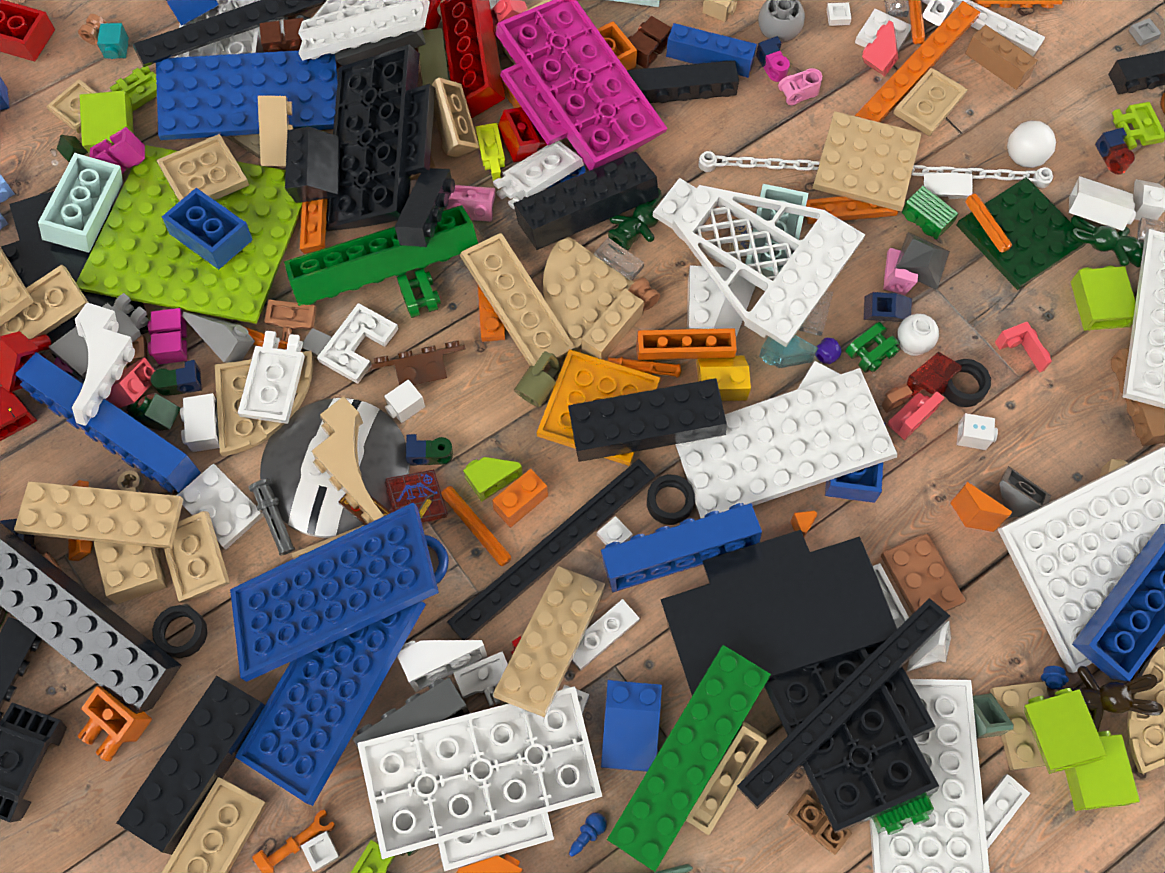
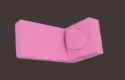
(896, 279)

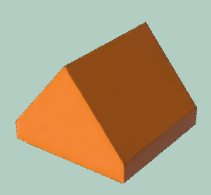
(803, 521)

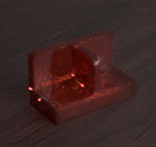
(933, 375)

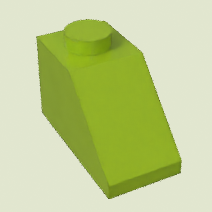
(491, 475)

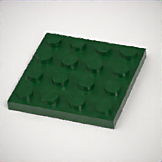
(1034, 228)

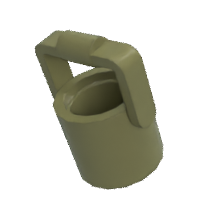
(537, 384)

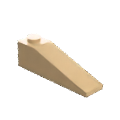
(726, 777)

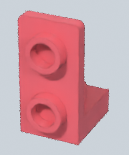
(1028, 337)

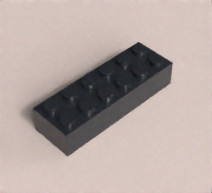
(586, 200)
(647, 420)
(191, 766)

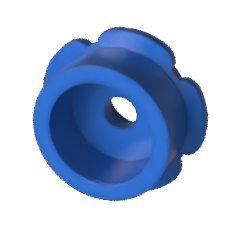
(1054, 677)

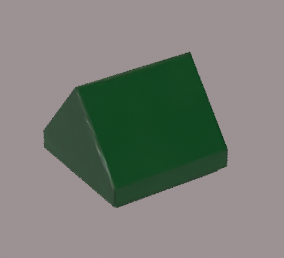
(69, 145)

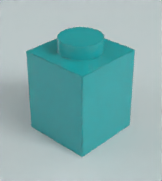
(113, 40)

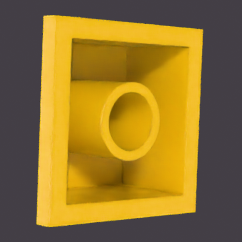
(731, 376)

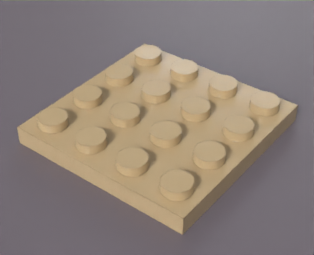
(867, 161)

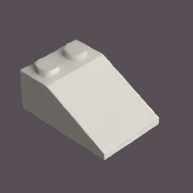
(437, 659)

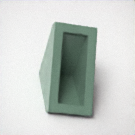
(990, 717)

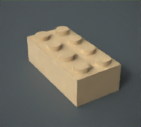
(129, 569)

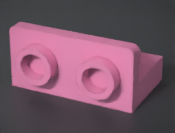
(475, 200)

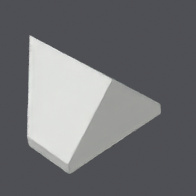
(933, 651)

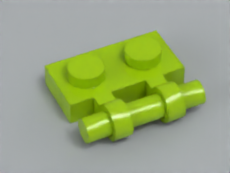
(139, 86)
(1145, 125)

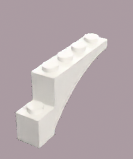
(106, 358)

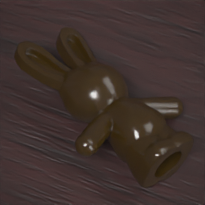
(1116, 696)

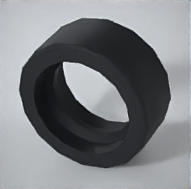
(983, 377)
(670, 481)
(163, 621)

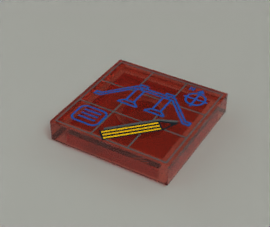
(420, 489)

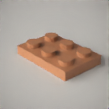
(922, 574)

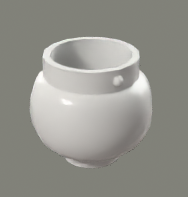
(918, 334)

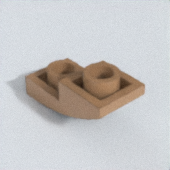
(813, 820)

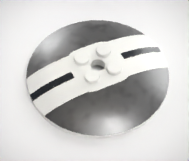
(304, 493)

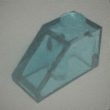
(795, 353)

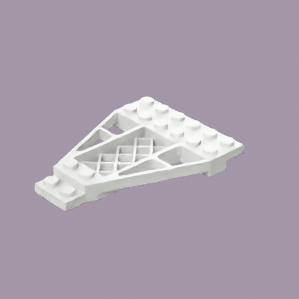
(357, 22)
(805, 273)

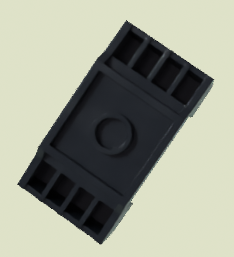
(23, 743)

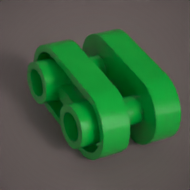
(423, 281)
(872, 360)

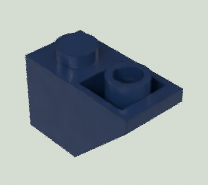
(886, 307)

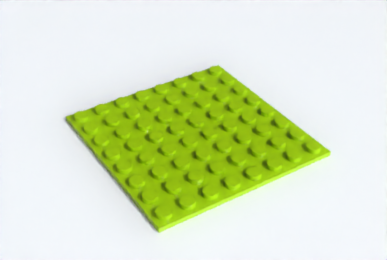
(154, 268)

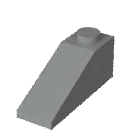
(225, 338)

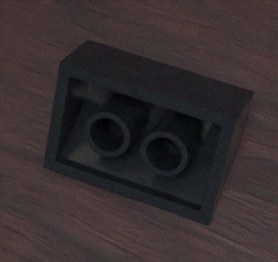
(312, 164)

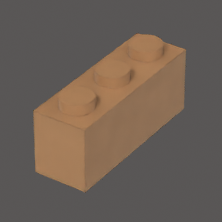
(1001, 57)

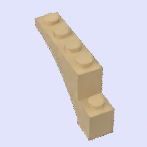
(340, 456)

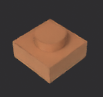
(896, 398)

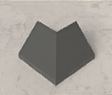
(923, 259)
(1021, 494)

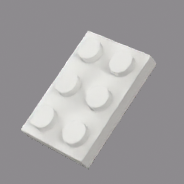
(227, 505)

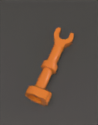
(267, 864)

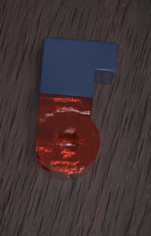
(1114, 151)

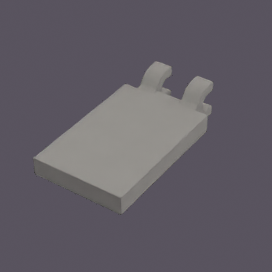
(73, 349)

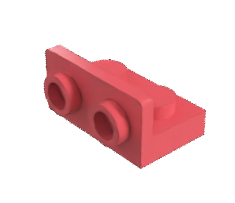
(914, 414)

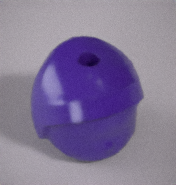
(828, 351)

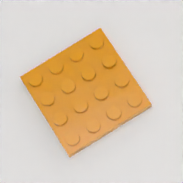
(586, 380)

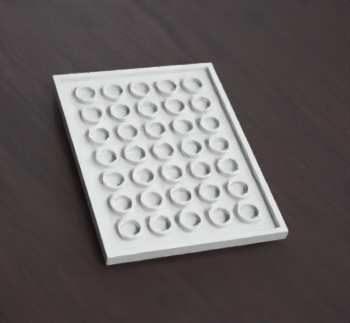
(1084, 544)

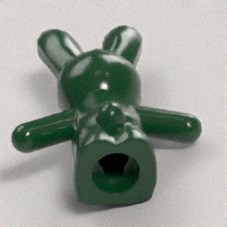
(632, 227)
(1107, 238)

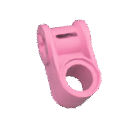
(801, 86)

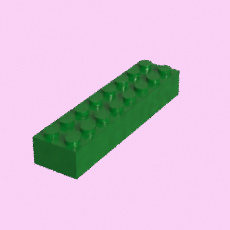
(375, 258)
(688, 758)

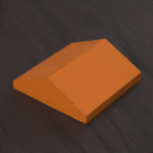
(978, 509)

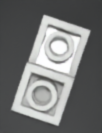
(949, 184)

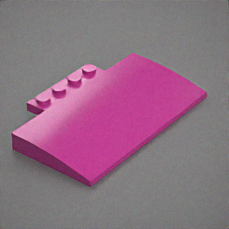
(575, 83)

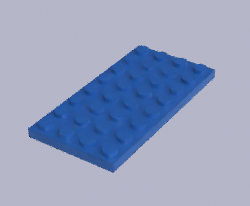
(222, 91)
(332, 592)
(322, 704)

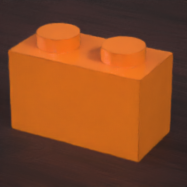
(520, 497)

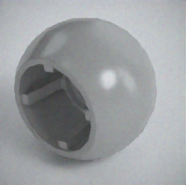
(781, 19)

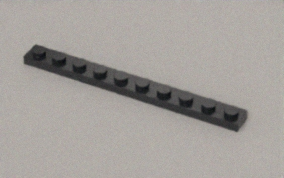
(218, 28)
(551, 550)
(842, 703)

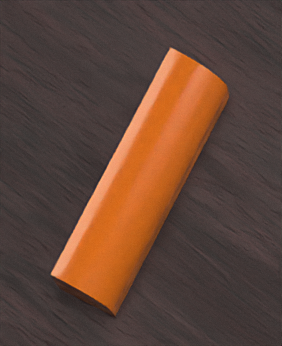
(686, 344)

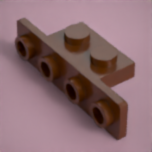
(419, 367)

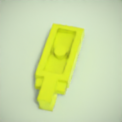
(491, 148)

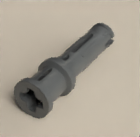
(269, 507)

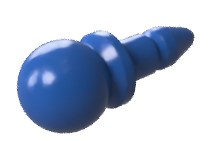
(594, 825)

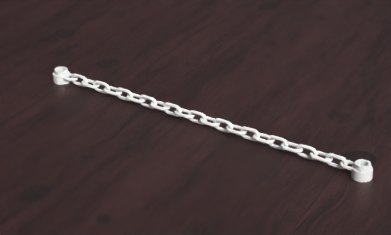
(1041, 177)

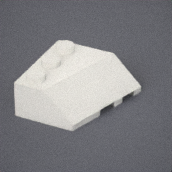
(709, 306)

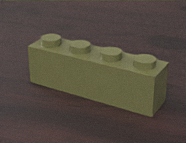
(433, 57)

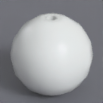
(1031, 144)

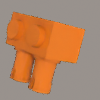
(113, 717)

